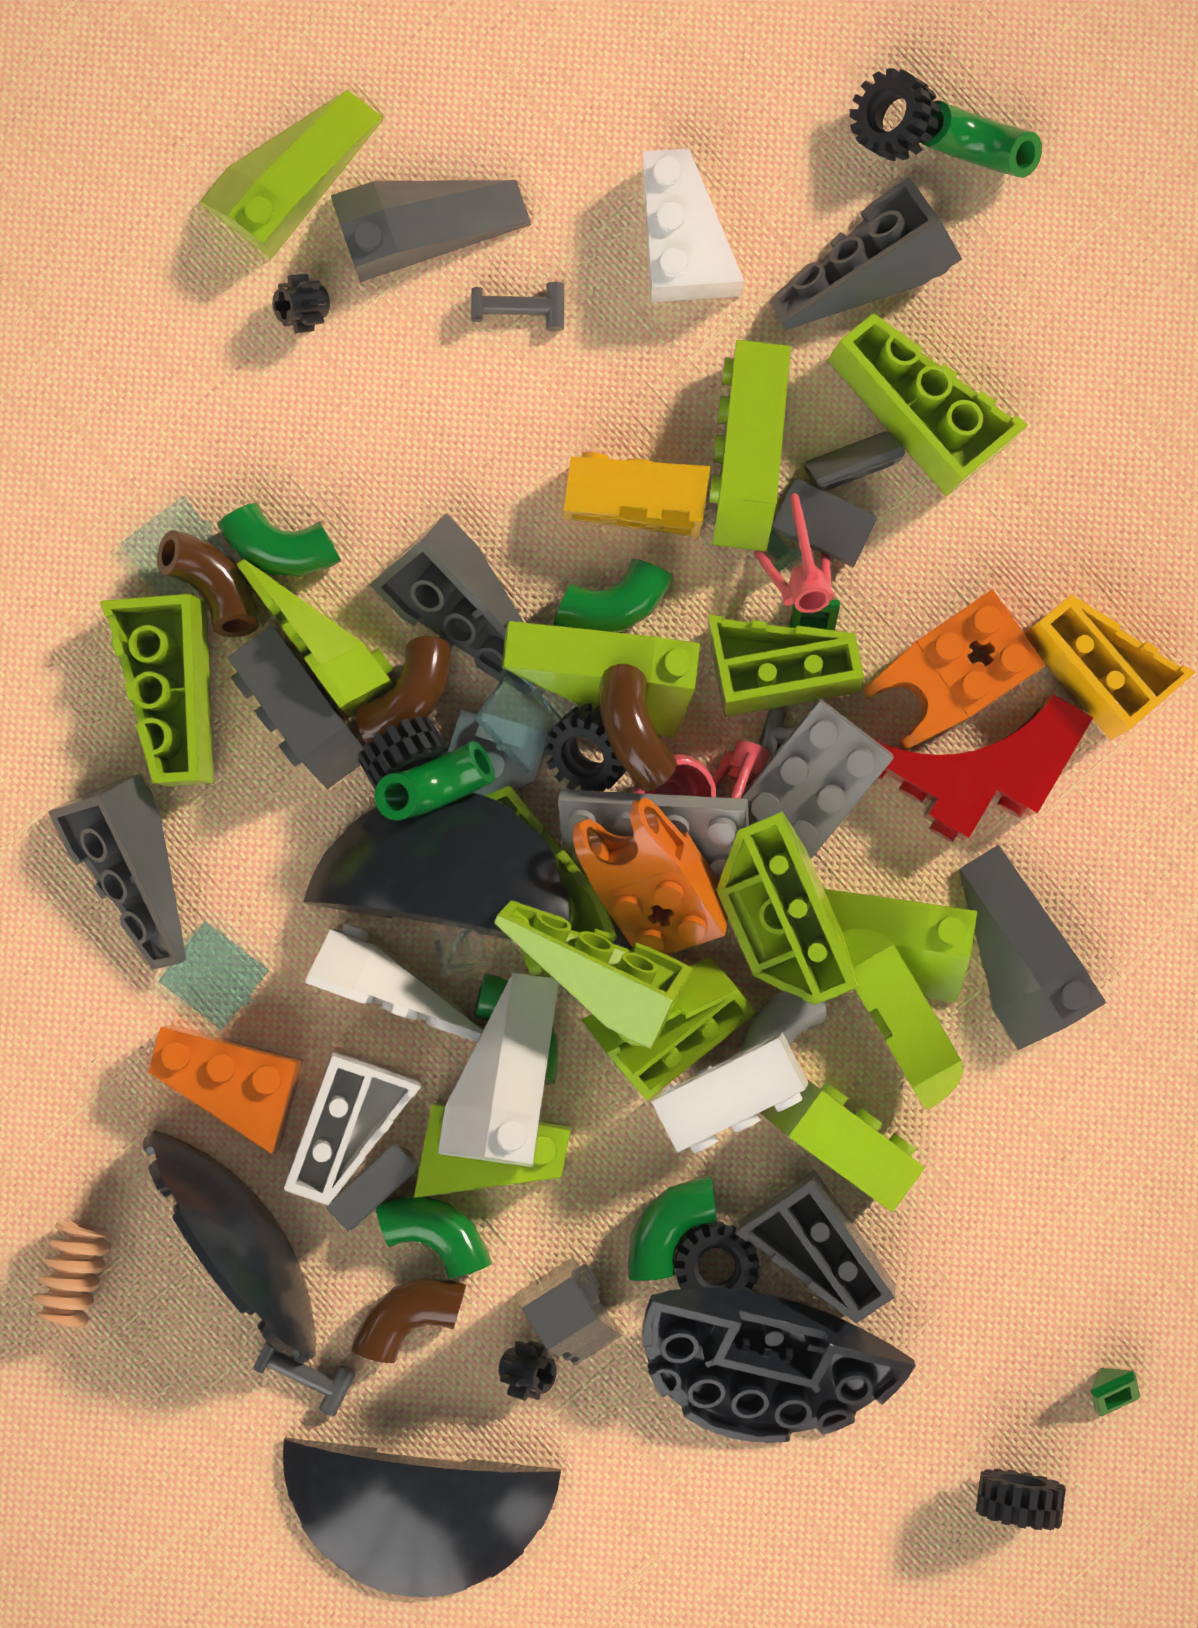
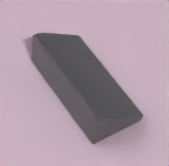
(854, 461)
(831, 522)
(372, 1186)

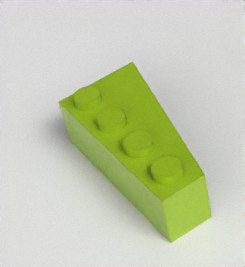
(923, 404)
(750, 445)
(168, 682)

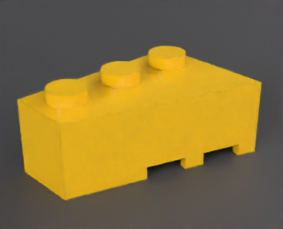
(636, 494)
(1104, 666)

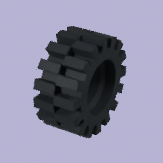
(874, 105)
(401, 748)
(571, 761)
(711, 1237)
(1020, 1499)

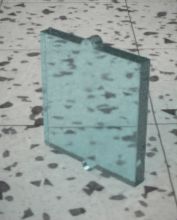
(144, 543)
(518, 720)
(214, 976)

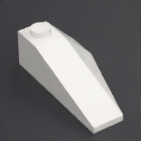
(501, 1089)

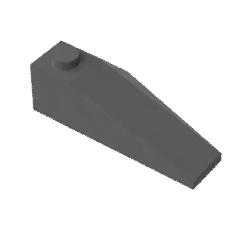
(413, 221)
(888, 253)
(452, 592)
(125, 849)
(1028, 964)

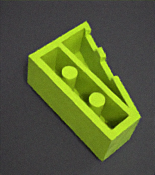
(779, 665)
(700, 1019)
(453, 1174)

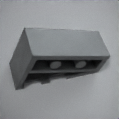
(296, 707)
(821, 1246)
(569, 1313)

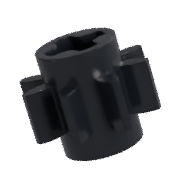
(301, 303)
(527, 1370)

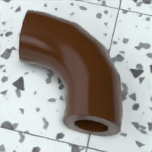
(214, 578)
(415, 691)
(631, 728)
(404, 1310)

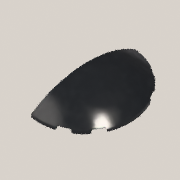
(441, 867)
(236, 1242)
(764, 1363)
(412, 1519)

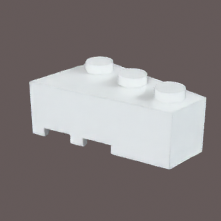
(684, 236)
(731, 1094)
(344, 1123)

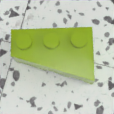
(850, 1143)

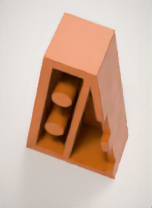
(230, 1080)

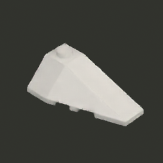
(370, 974)

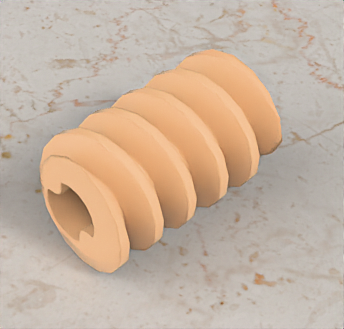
(73, 1273)

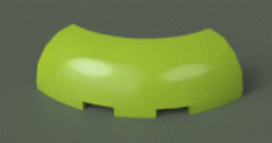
(902, 1010)

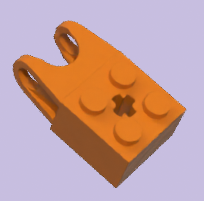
(944, 677)
(652, 881)

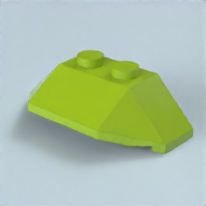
(784, 913)

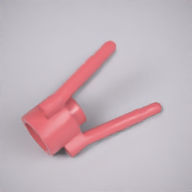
(808, 586)
(745, 764)

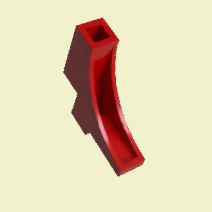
(1015, 770)

